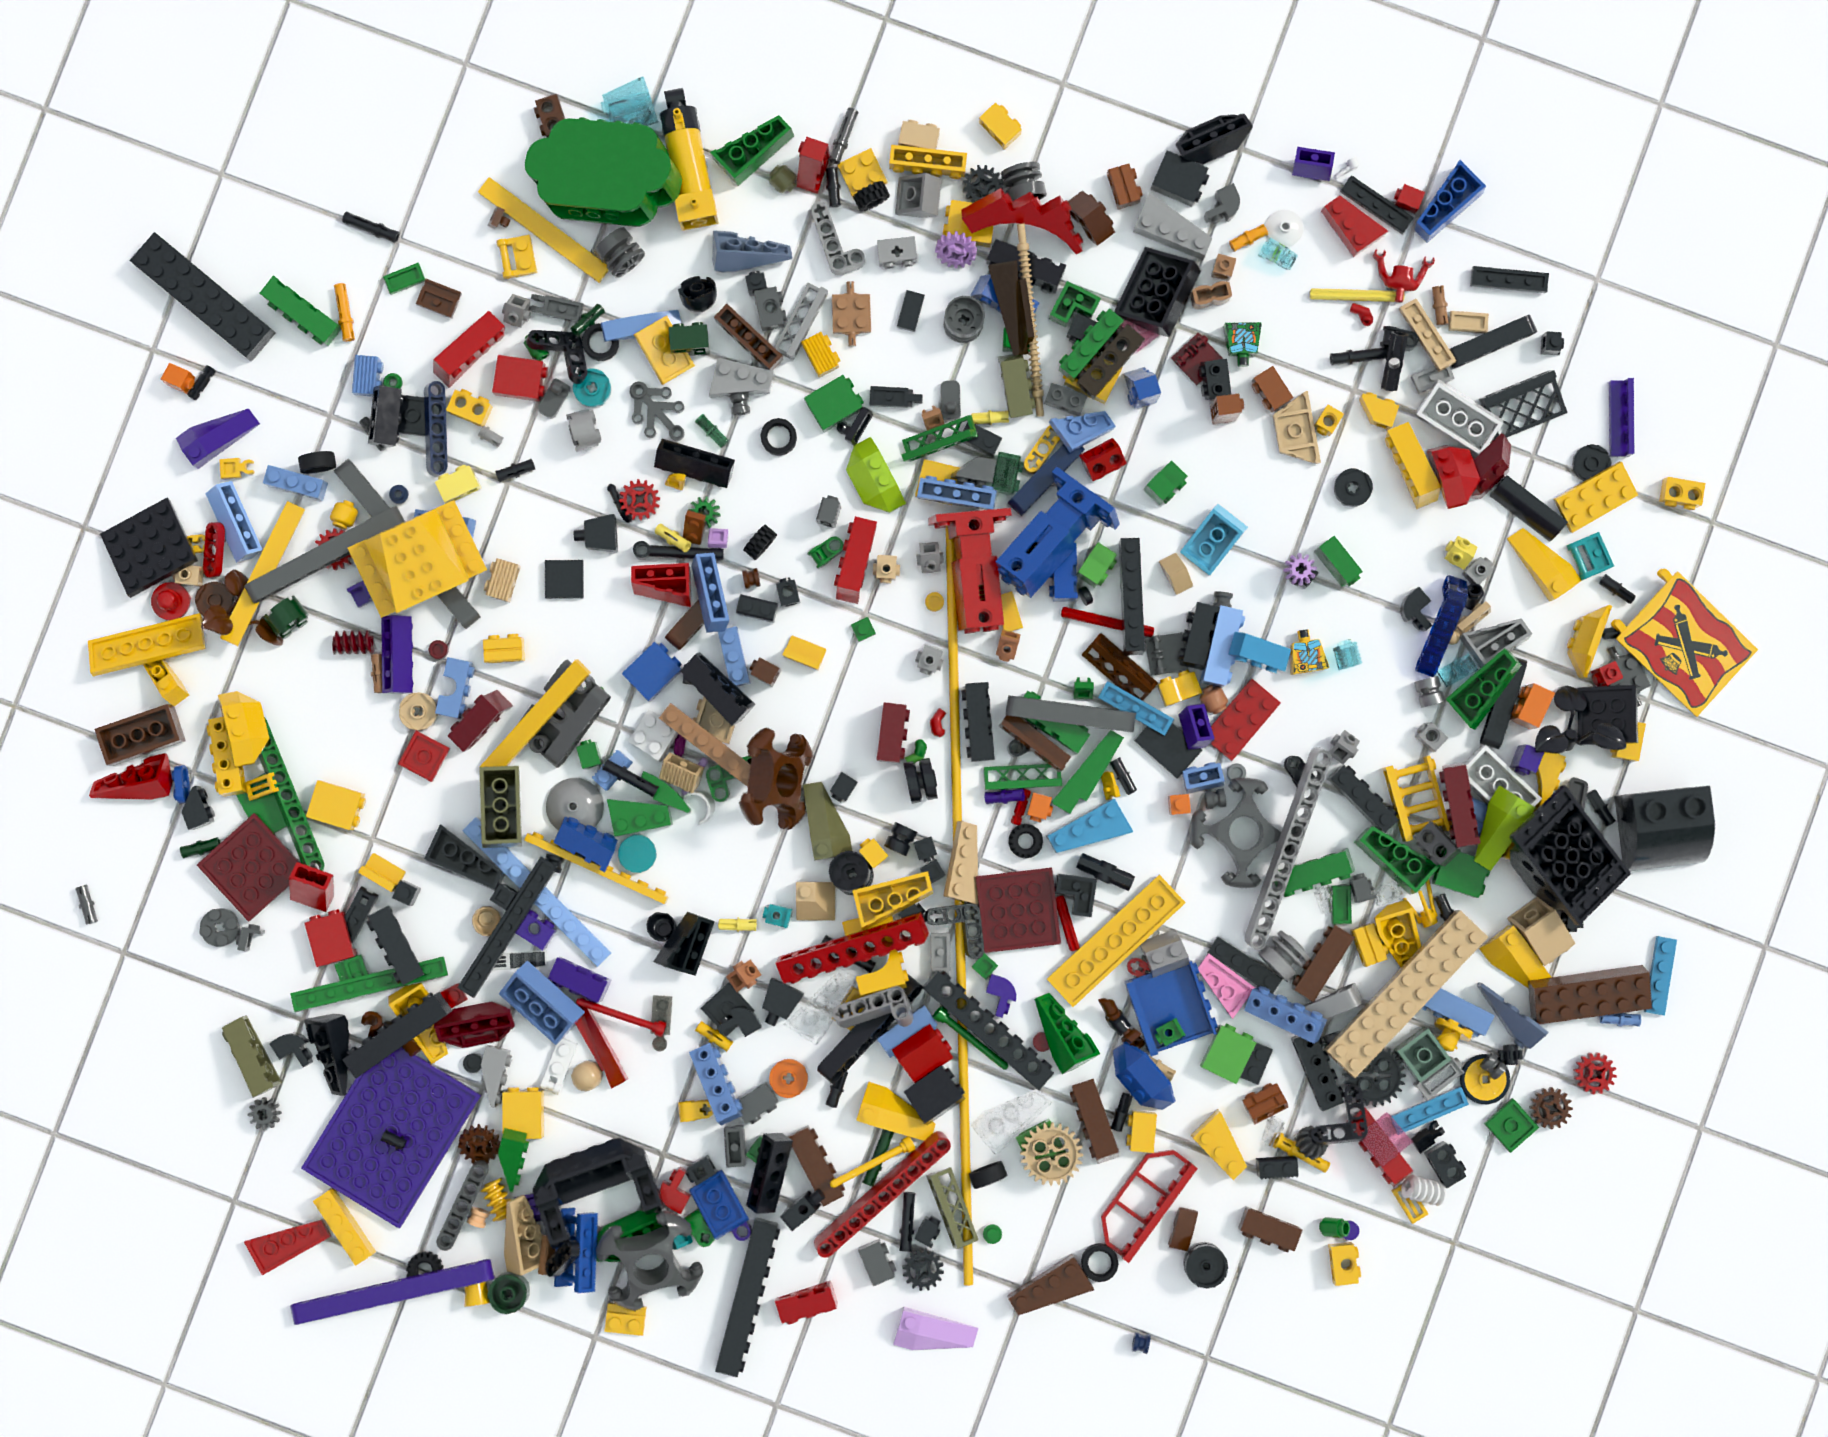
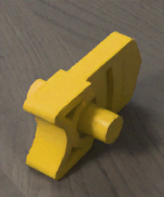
(1110, 788)

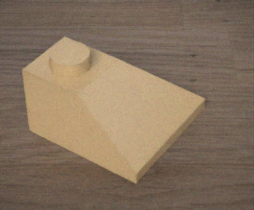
(815, 901)

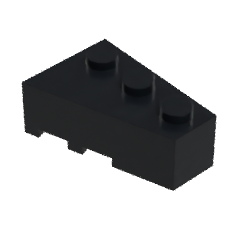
(686, 944)

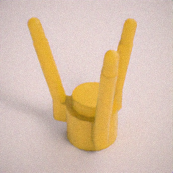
(1428, 915)

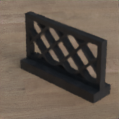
(1524, 387)

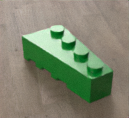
(753, 149)
(1069, 735)

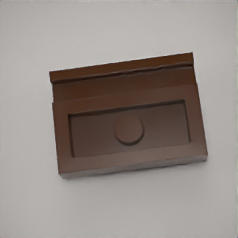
(438, 298)

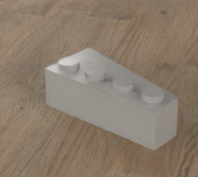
(1170, 228)

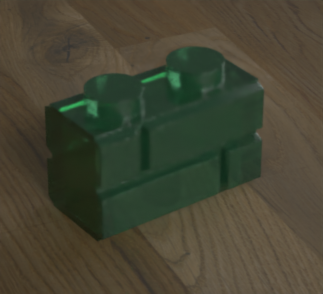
(1006, 473)

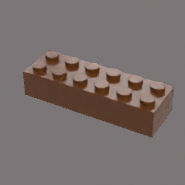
(1590, 994)

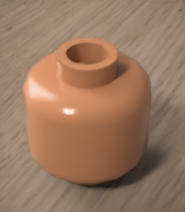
(1214, 699)

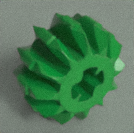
(710, 508)

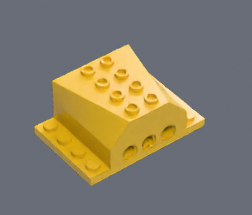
(417, 559)

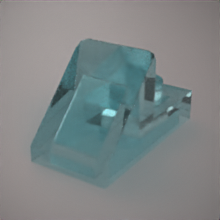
(1457, 670)

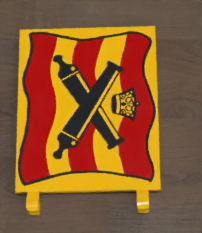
(1685, 643)

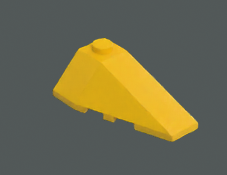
(1547, 568)
(1514, 956)
(427, 1040)

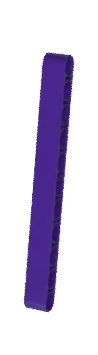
(392, 1291)

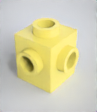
(1460, 552)

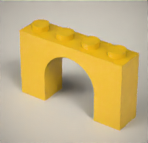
(886, 977)

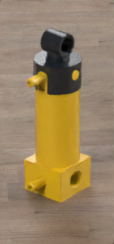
(685, 148)

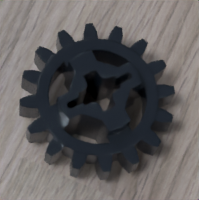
(975, 187)
(929, 1257)

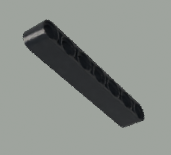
(861, 1038)

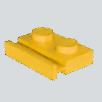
(625, 1321)

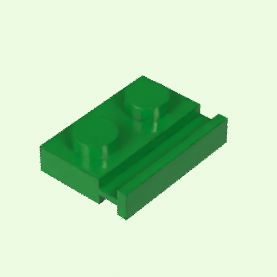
(351, 968)

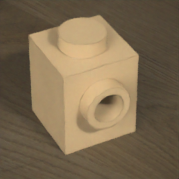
(190, 576)

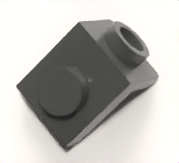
(244, 939)

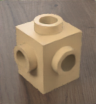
(886, 561)

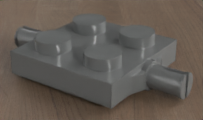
(1631, 670)

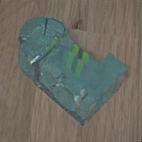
(1278, 254)

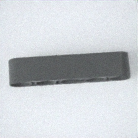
(459, 1213)

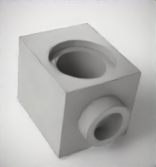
(1439, 738)

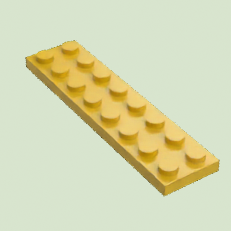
(1116, 940)

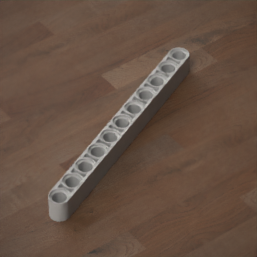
(1285, 839)

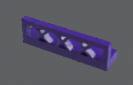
(1621, 418)

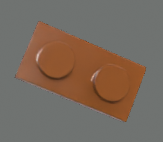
(694, 527)

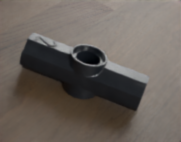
(1395, 350)
(1105, 871)

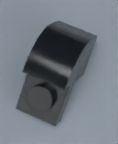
(1411, 608)
(744, 1018)
(294, 1044)

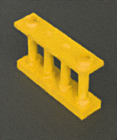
(1397, 793)

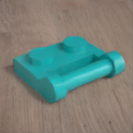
(1596, 553)

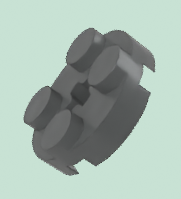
(214, 917)

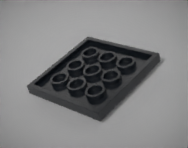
(148, 547)

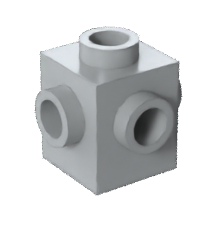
(516, 310)
(930, 557)
(934, 654)
(1344, 746)

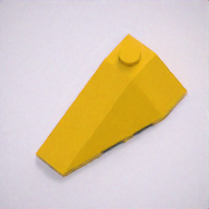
(1398, 931)
(890, 1112)

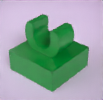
(1083, 690)

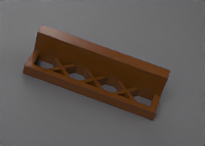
(1122, 665)
(1035, 742)

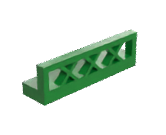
(928, 449)
(1021, 783)

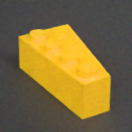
(1413, 465)
(889, 898)

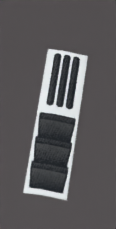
(515, 960)

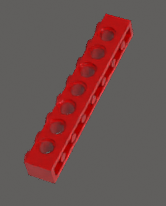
(913, 924)

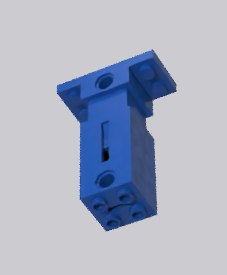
(1052, 535)

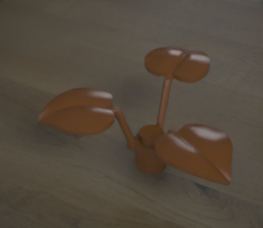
(218, 620)

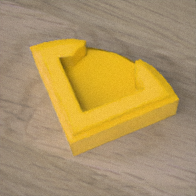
(676, 481)

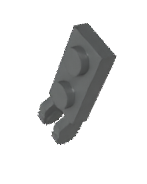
(558, 307)

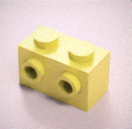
(457, 484)

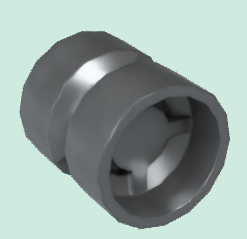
(1426, 698)

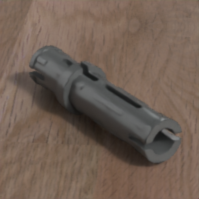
(840, 143)

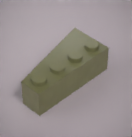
(251, 1056)

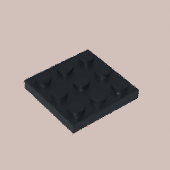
(1609, 705)

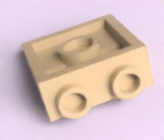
(713, 721)

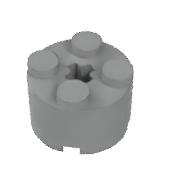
(583, 430)

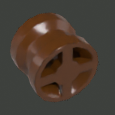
(751, 578)

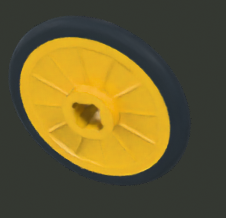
(1481, 1092)

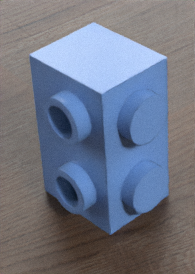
(1203, 778)

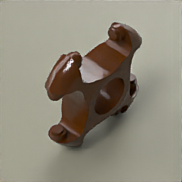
(775, 779)

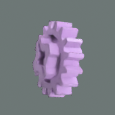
(957, 250)

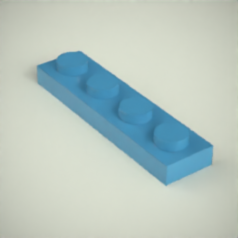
(1144, 712)
(1661, 973)
(1431, 1109)

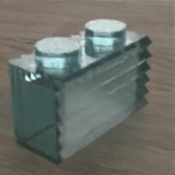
(1347, 654)

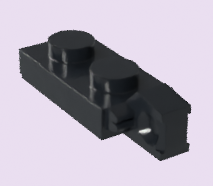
(893, 397)

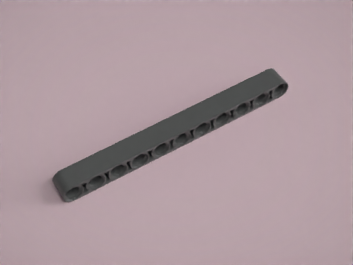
(374, 505)

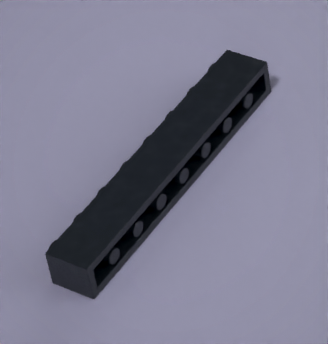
(746, 1297)

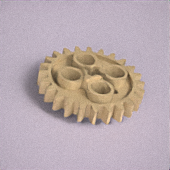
(1047, 1136)

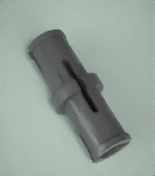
(86, 904)

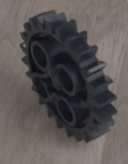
(1373, 1092)

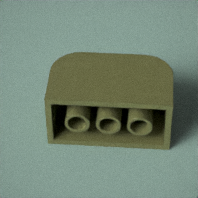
(500, 806)

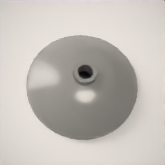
(578, 791)

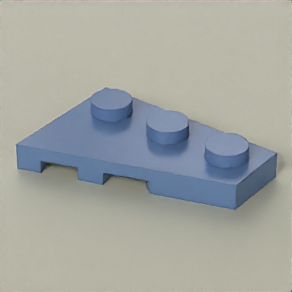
(1081, 429)

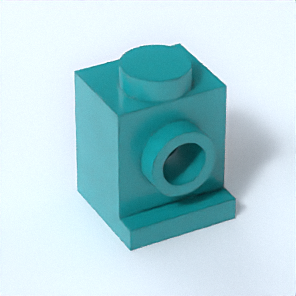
(785, 915)

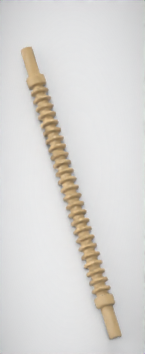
(1023, 246)

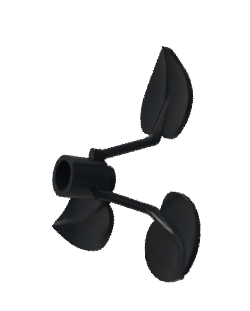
(1553, 741)

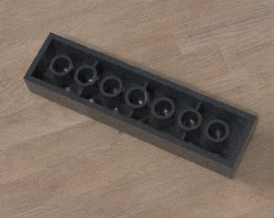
(202, 296)

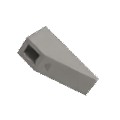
(494, 1067)

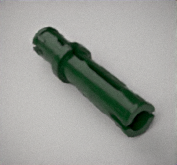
(882, 1147)

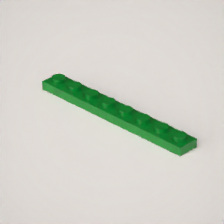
(362, 986)

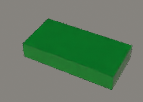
(404, 278)
(1341, 904)

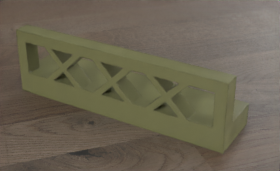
(945, 1210)

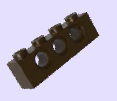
(1092, 386)

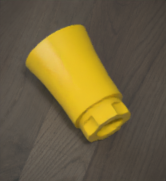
(476, 1294)

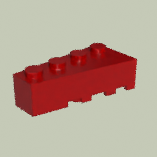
(855, 560)
(1396, 1169)

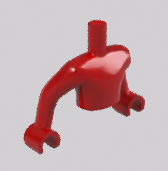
(1402, 276)

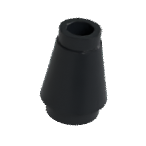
(1475, 594)

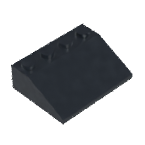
(1158, 291)

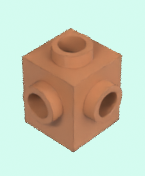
(743, 975)

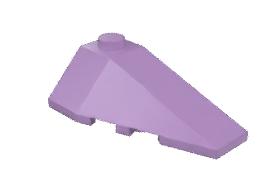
(926, 1331)

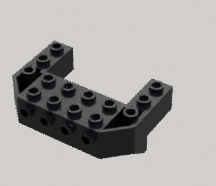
(590, 1173)

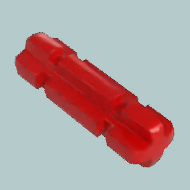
(1020, 808)

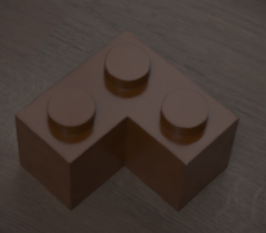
(1091, 217)

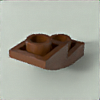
(1183, 1229)

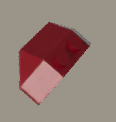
(1492, 465)
(475, 1025)

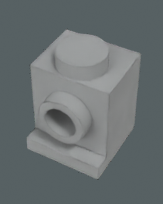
(1472, 573)

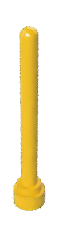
(904, 1146)

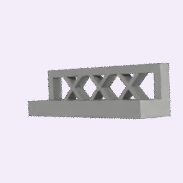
(807, 322)

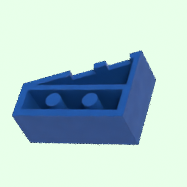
(1142, 387)
(586, 841)

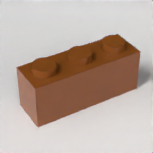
(1226, 408)

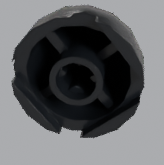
(698, 293)

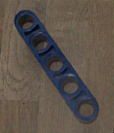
(440, 420)
(1043, 479)

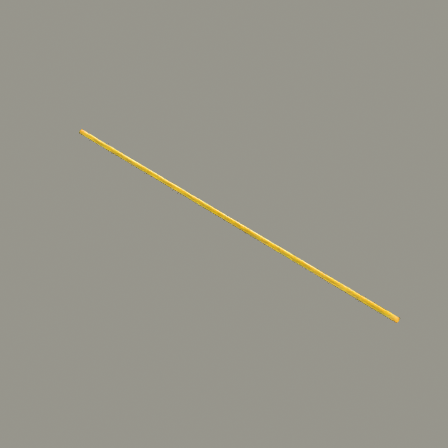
(959, 940)

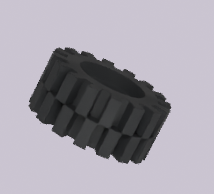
(871, 196)
(760, 542)
(1037, 841)
(422, 1257)

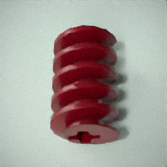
(353, 643)

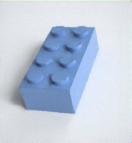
(541, 1002)

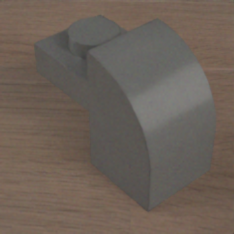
(1229, 203)

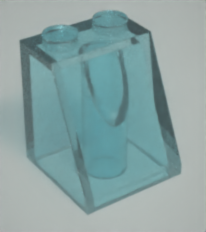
(630, 104)

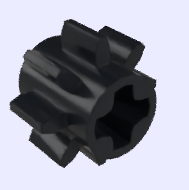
(1510, 1054)

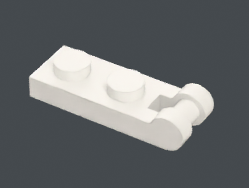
(559, 1065)

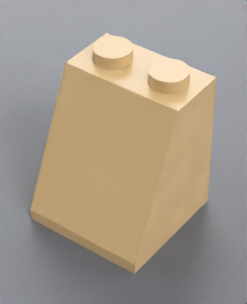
(1542, 930)

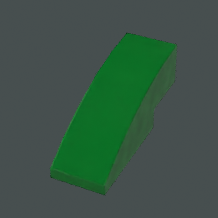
(666, 794)

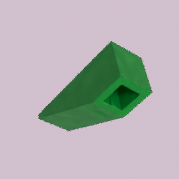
(510, 1155)

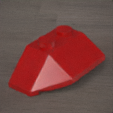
(1455, 474)

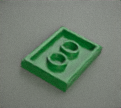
(264, 807)

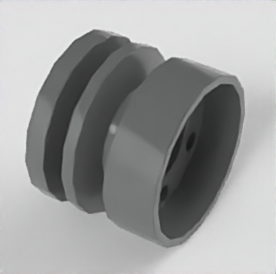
(1023, 179)
(618, 251)
(972, 313)

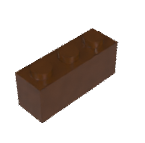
(1270, 1229)

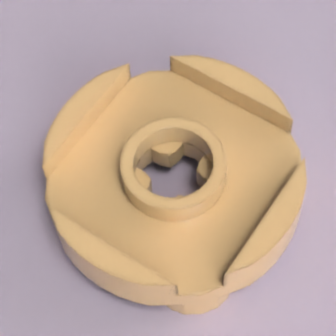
(407, 711)

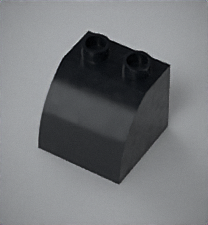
(1665, 827)

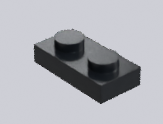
(1257, 1063)

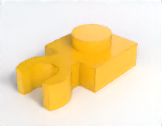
(233, 467)

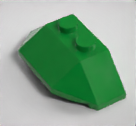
(631, 1225)

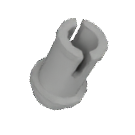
(490, 436)

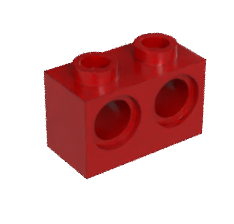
(1103, 458)

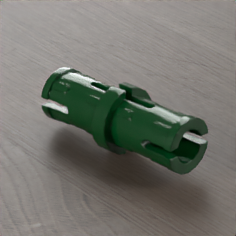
(579, 327)
(199, 847)

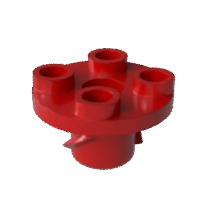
(170, 601)

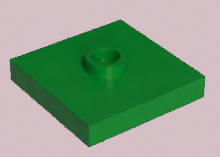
(1511, 1125)

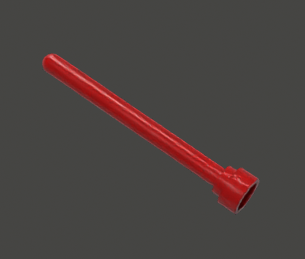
(656, 1027)

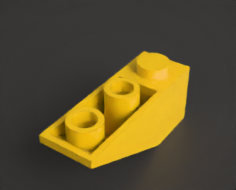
(166, 681)

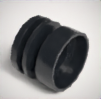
(847, 863)

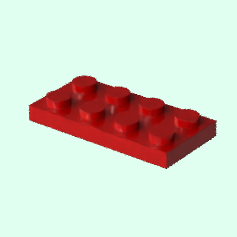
(1242, 719)

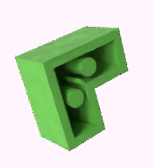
(1096, 565)

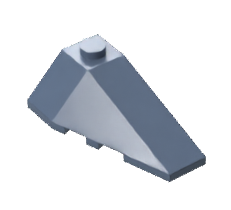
(738, 253)
(1520, 1027)

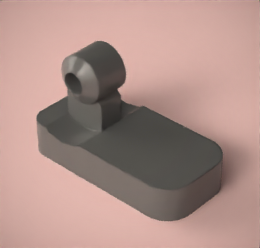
(554, 398)
(950, 400)
(1579, 790)

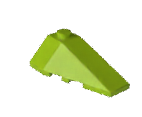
(1502, 818)

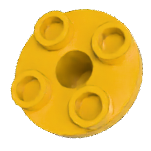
(1451, 1034)

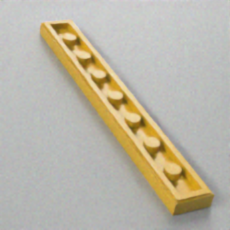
(543, 229)
(267, 562)
(538, 715)

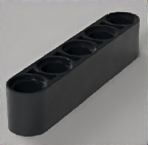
(1493, 340)
(1501, 711)

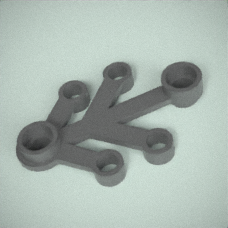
(655, 408)

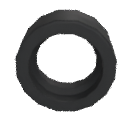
(593, 355)
(778, 422)
(317, 462)
(988, 1174)
(1099, 1277)

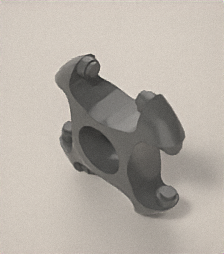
(1220, 832)
(654, 1242)

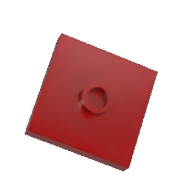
(424, 756)

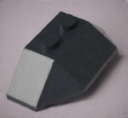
(1214, 138)

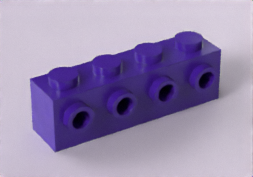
(397, 654)

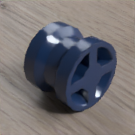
(1141, 1343)

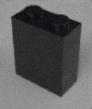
(1180, 179)
(935, 1094)

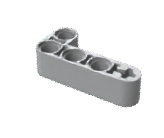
(832, 238)
(1337, 1003)
(871, 1011)

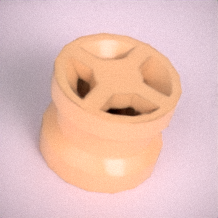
(478, 1217)

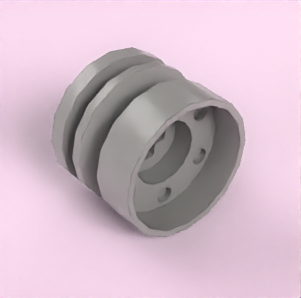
(1284, 955)

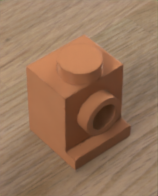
(1007, 639)

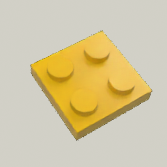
(861, 171)

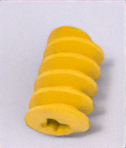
(496, 1198)

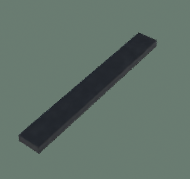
(507, 927)

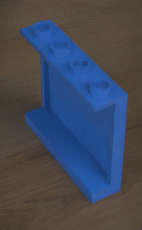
(1168, 997)

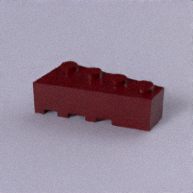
(1460, 804)

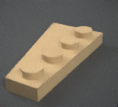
(963, 865)

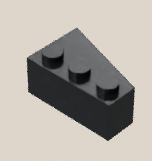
(1198, 635)

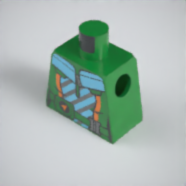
(1242, 340)

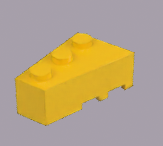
(1220, 1145)

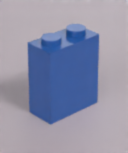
(653, 671)

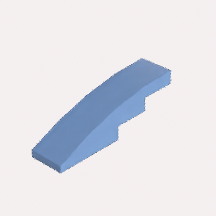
(625, 327)

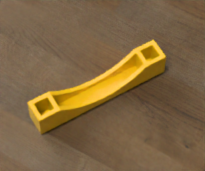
(1547, 782)

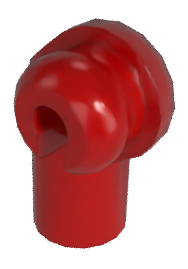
(1363, 312)
(935, 723)

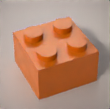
(1531, 706)

